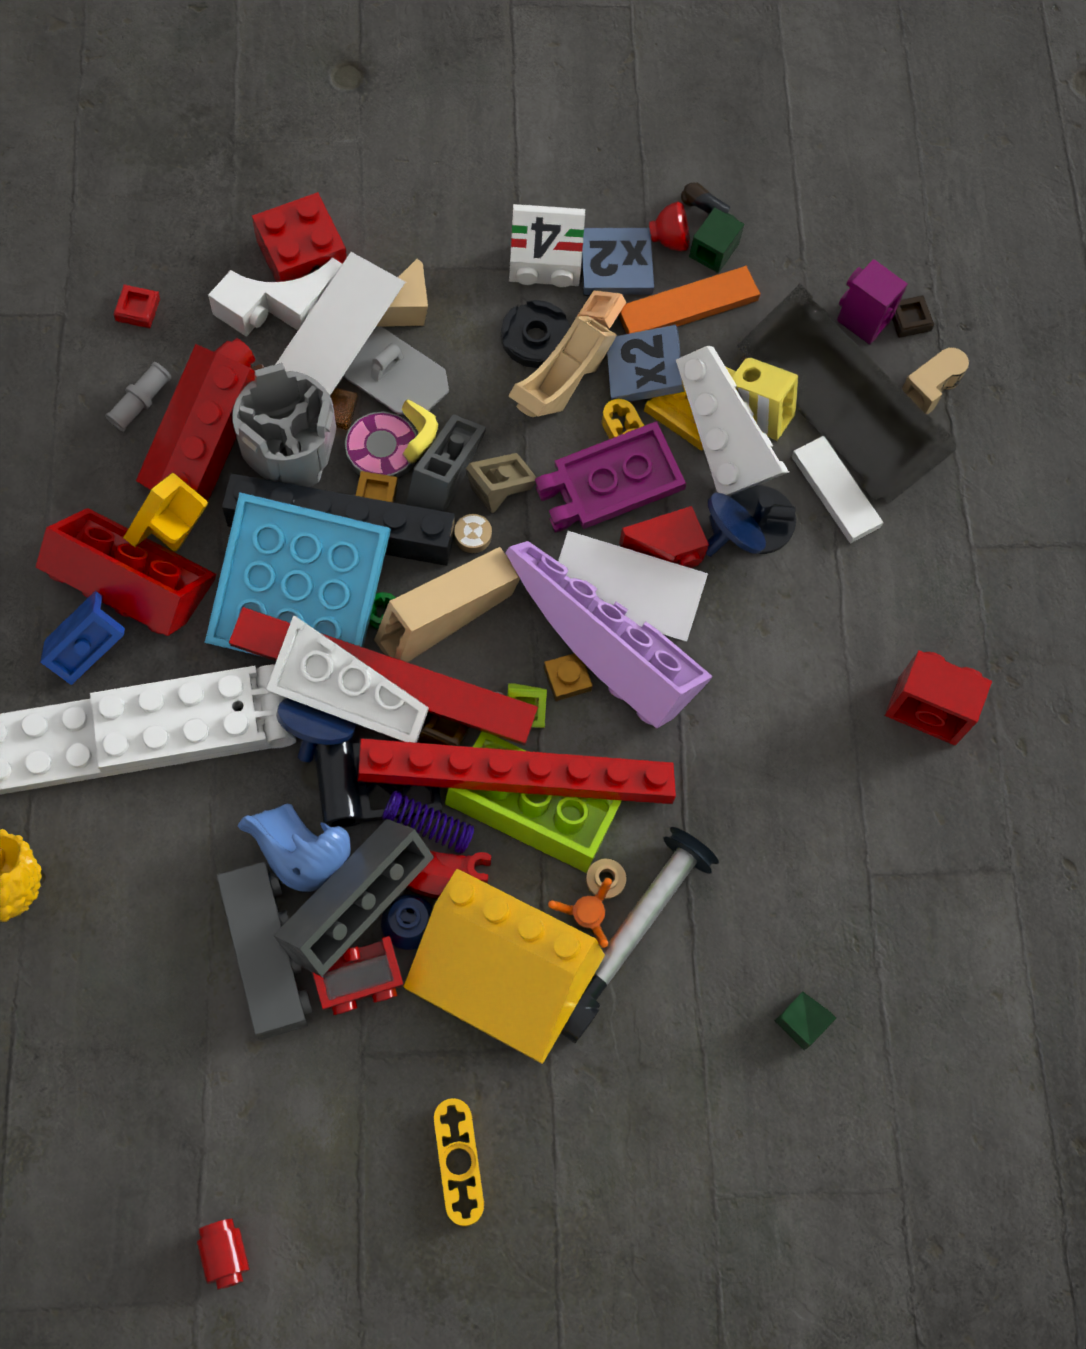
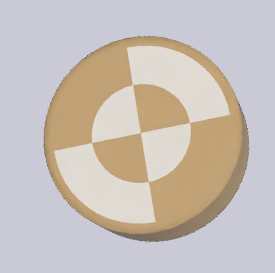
(472, 533)

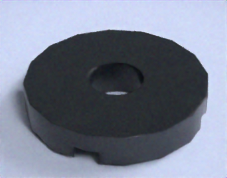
(532, 315)

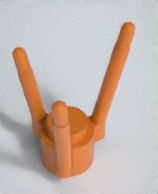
(588, 911)

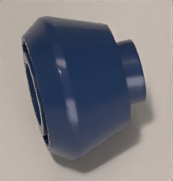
(406, 935)

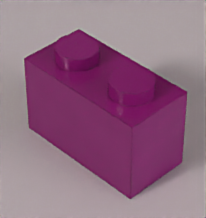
(870, 300)

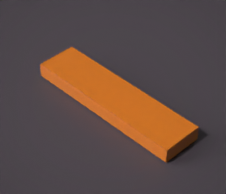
(690, 301)

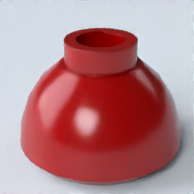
(671, 227)

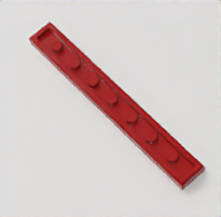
(441, 693)

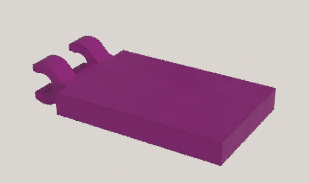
(611, 478)

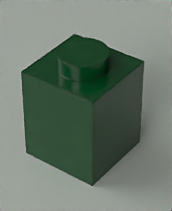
(716, 240)

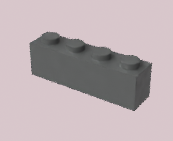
(354, 897)
(264, 965)

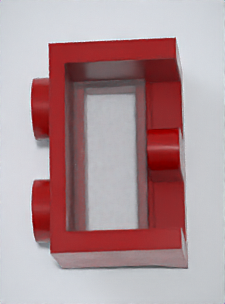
(360, 974)

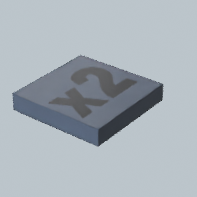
(617, 261)
(645, 364)

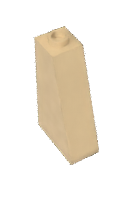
(445, 605)

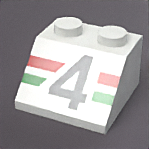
(546, 245)

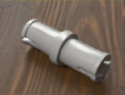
(138, 396)

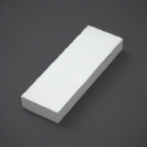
(837, 489)

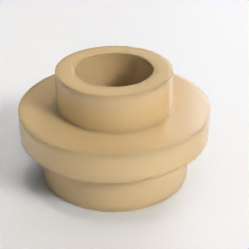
(606, 865)

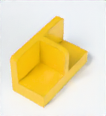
(167, 513)

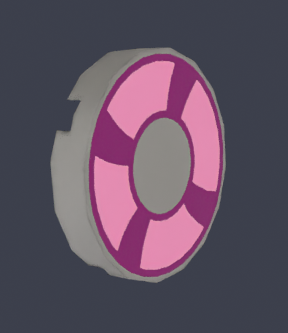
(378, 443)

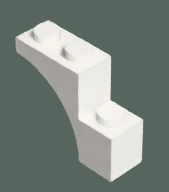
(246, 302)

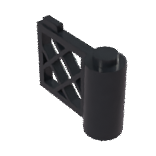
(345, 798)

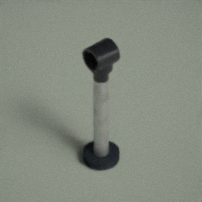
(687, 854)

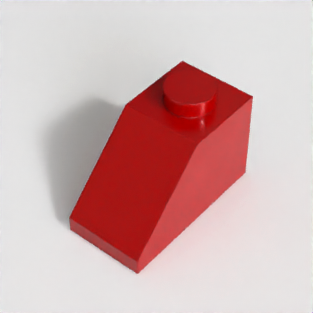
(669, 537)

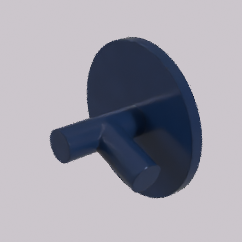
(733, 523)
(312, 727)

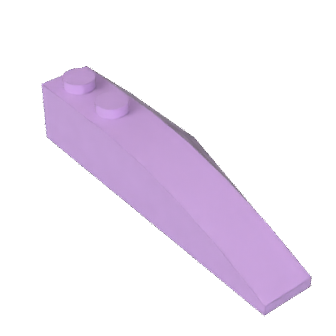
(630, 659)

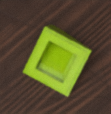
(531, 695)

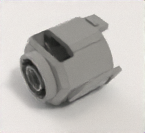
(285, 412)

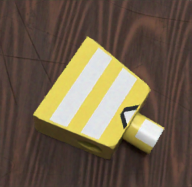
(769, 394)

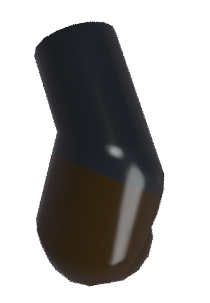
(696, 195)

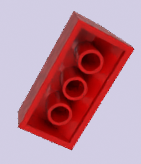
(197, 423)
(135, 581)

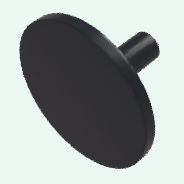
(771, 512)

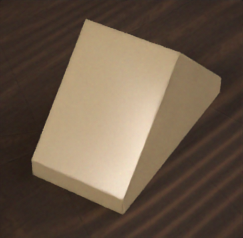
(411, 302)

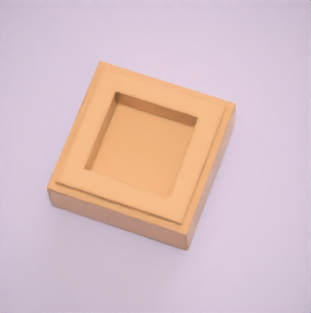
(603, 307)

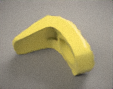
(426, 425)

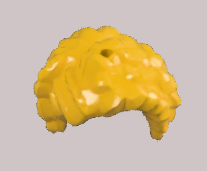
(18, 876)

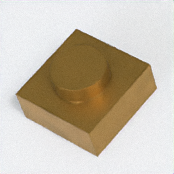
(377, 486)
(567, 677)

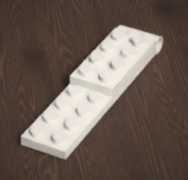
(141, 729)

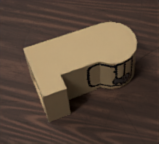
(937, 374)

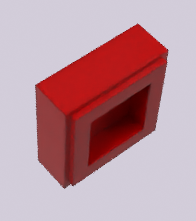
(137, 306)

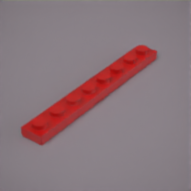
(516, 771)

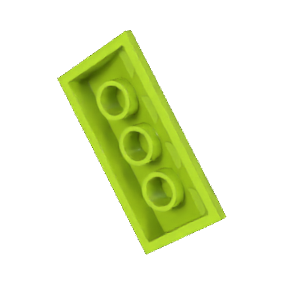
(556, 825)

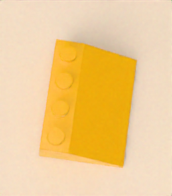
(502, 965)

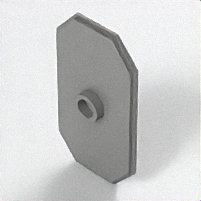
(397, 373)

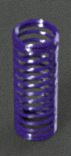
(394, 804)

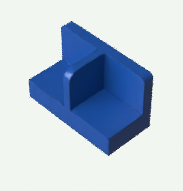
(80, 640)

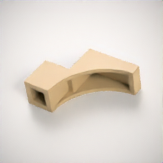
(557, 378)

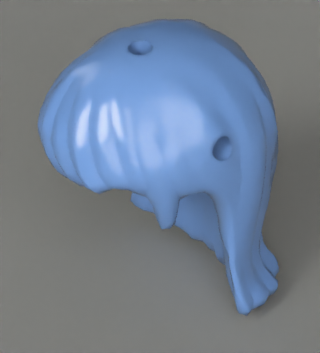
(294, 851)

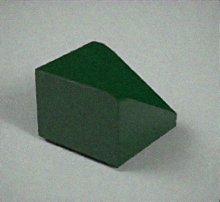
(805, 1020)

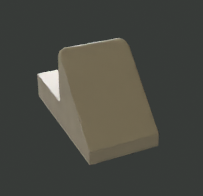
(498, 478)

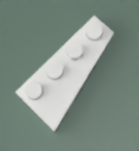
(730, 436)
(336, 682)

